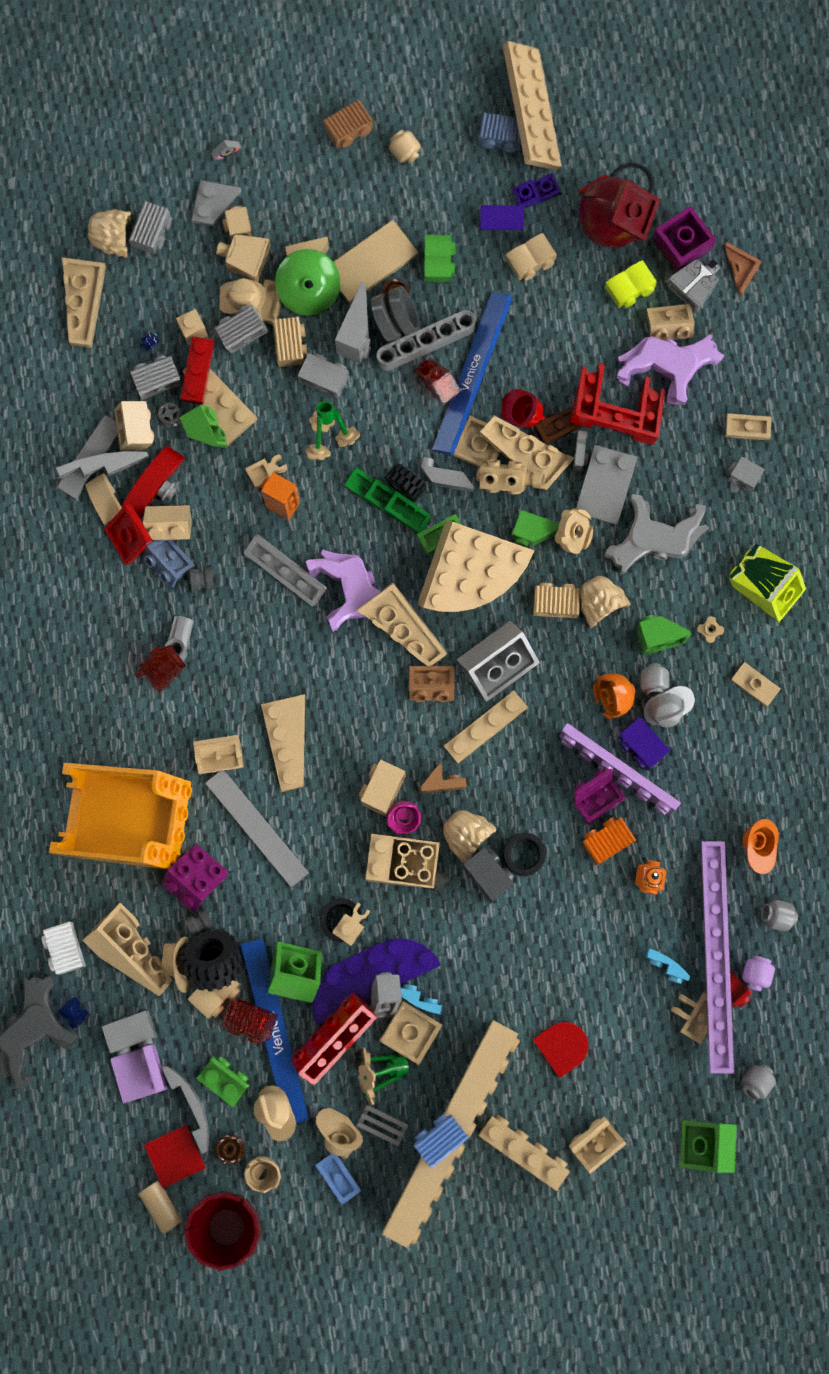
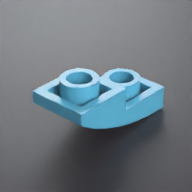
(673, 970)
(410, 994)

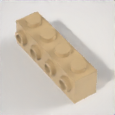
(524, 1153)

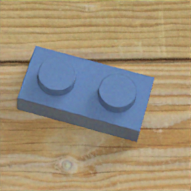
(338, 1178)

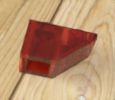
(437, 380)

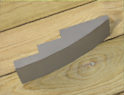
(109, 462)

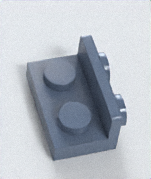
(167, 561)

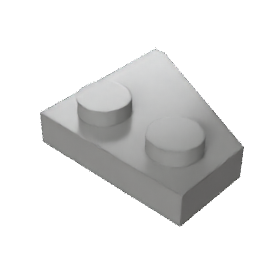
(212, 202)

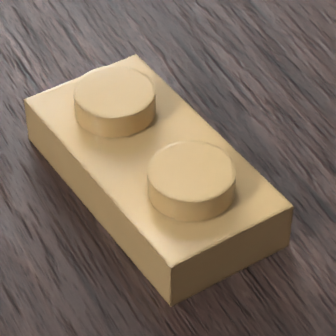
(748, 426)

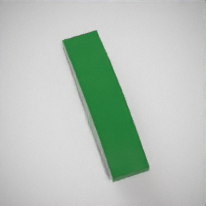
(387, 500)

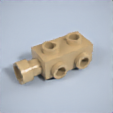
(502, 473)

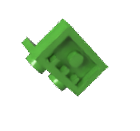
(223, 1080)

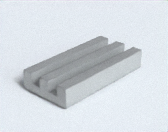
(400, 1134)

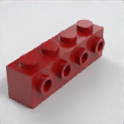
(333, 1038)

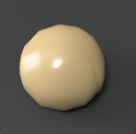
(255, 1169)

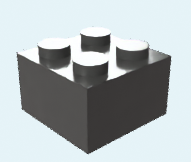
(488, 874)

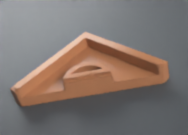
(742, 266)

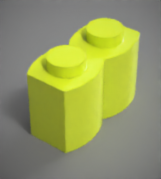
(631, 284)

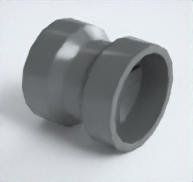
(202, 579)
(199, 923)

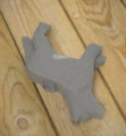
(655, 537)

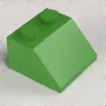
(659, 634)
(295, 972)
(708, 1146)

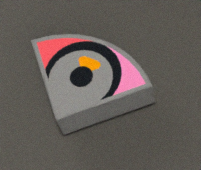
(225, 148)

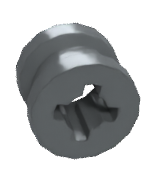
(167, 411)

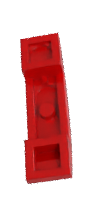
(152, 479)

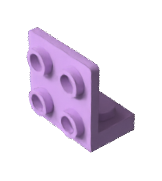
(139, 1073)

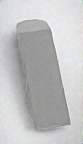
(445, 477)

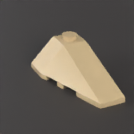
(121, 946)

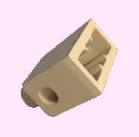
(245, 255)

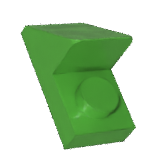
(430, 537)

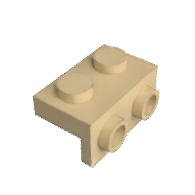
(596, 1144)

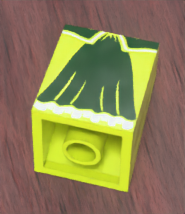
(768, 581)

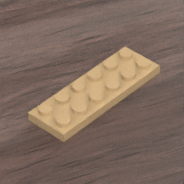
(531, 106)

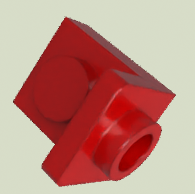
(739, 992)

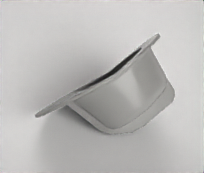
(669, 707)

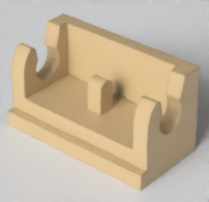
(218, 754)

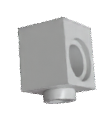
(745, 474)

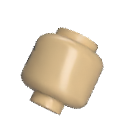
(404, 146)

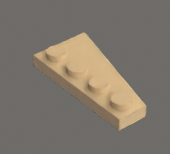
(83, 293)
(230, 410)
(526, 449)
(398, 619)
(286, 735)

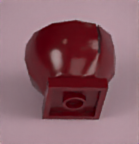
(618, 213)
(223, 1230)

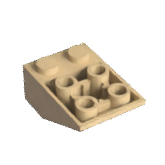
(402, 861)

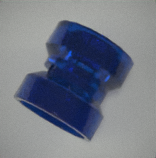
(74, 1013)

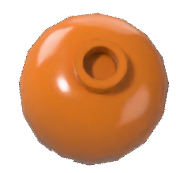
(615, 690)

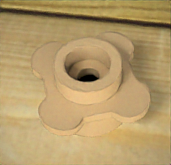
(704, 629)

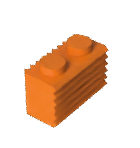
(608, 841)

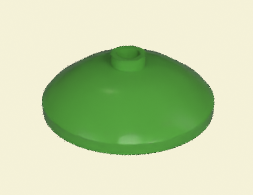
(304, 266)

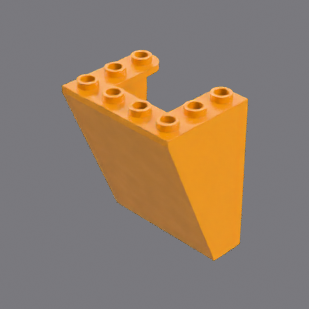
(124, 816)

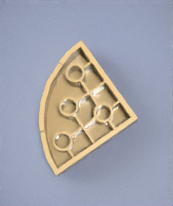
(471, 569)

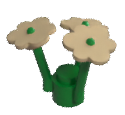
(321, 421)
(395, 1067)

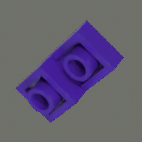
(537, 191)

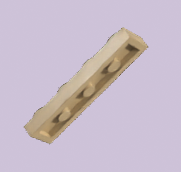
(485, 727)

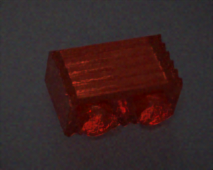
(249, 1020)

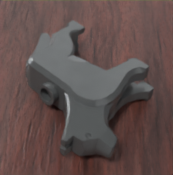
(29, 1028)

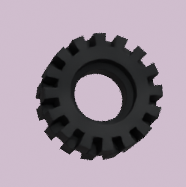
(405, 482)

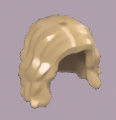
(108, 232)
(600, 598)
(466, 833)

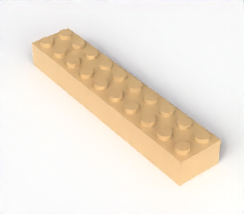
(464, 1106)

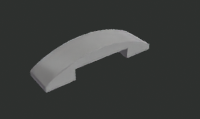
(175, 1080)

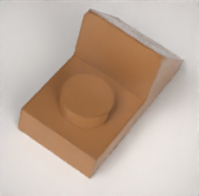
(436, 783)

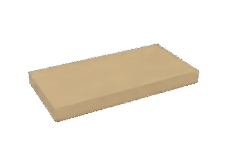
(374, 260)

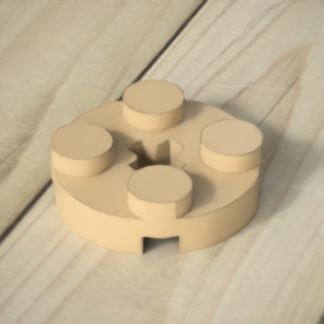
(565, 536)

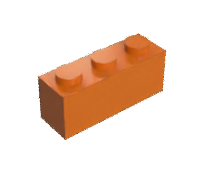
(280, 495)

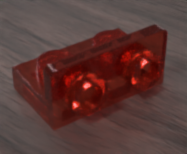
(161, 667)

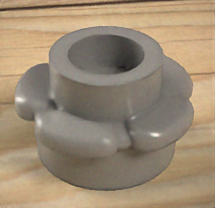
(166, 491)

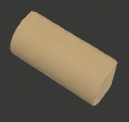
(160, 1207)

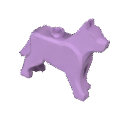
(669, 361)
(355, 583)

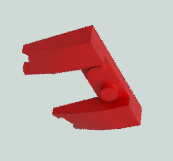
(588, 409)

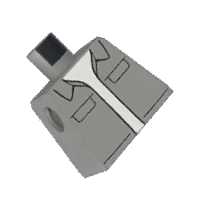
(695, 283)

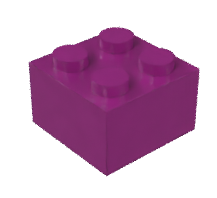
(684, 239)

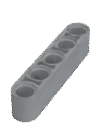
(432, 332)

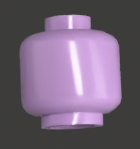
(758, 973)

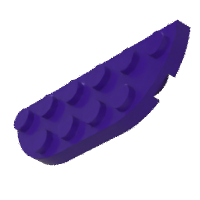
(358, 972)

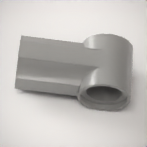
(180, 634)

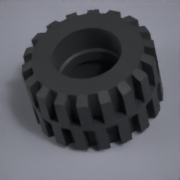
(211, 960)

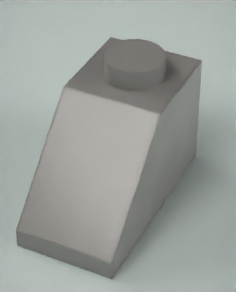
(386, 995)

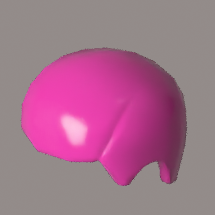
(403, 811)

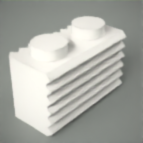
(63, 948)

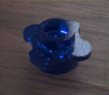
(150, 341)

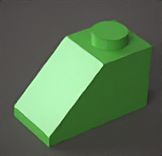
(533, 529)

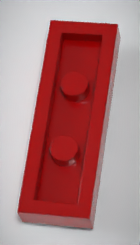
(197, 370)

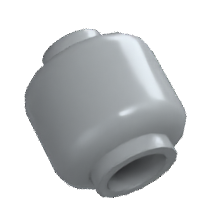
(654, 680)
(779, 915)
(758, 1082)

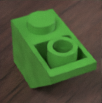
(203, 426)

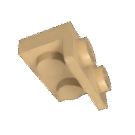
(671, 322)

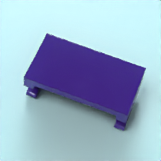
(501, 217)

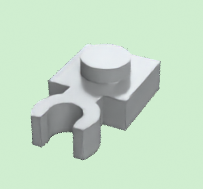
(580, 455)

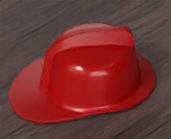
(522, 408)

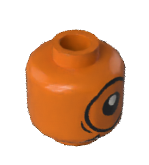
(650, 877)

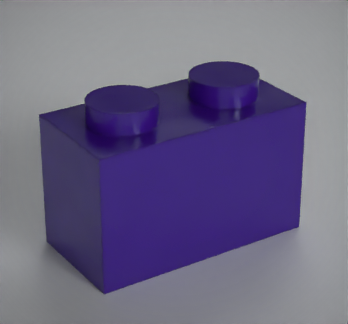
(643, 744)

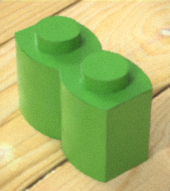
(438, 258)

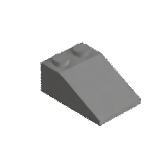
(353, 335)
(606, 484)

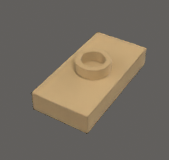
(755, 684)

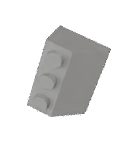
(498, 660)

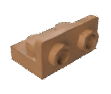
(431, 683)

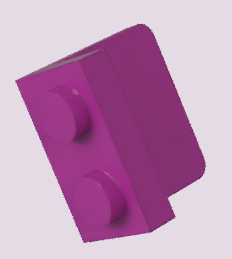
(597, 796)
(194, 877)

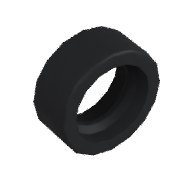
(540, 850)
(341, 902)

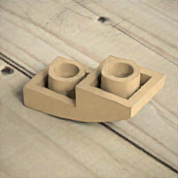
(102, 497)

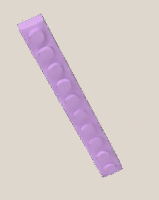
(717, 958)

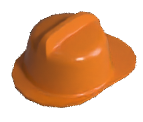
(761, 845)

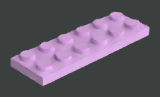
(626, 775)

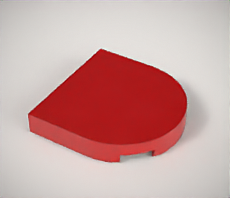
(563, 1046)

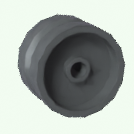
(395, 314)

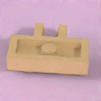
(696, 1022)

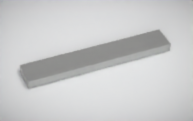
(257, 828)

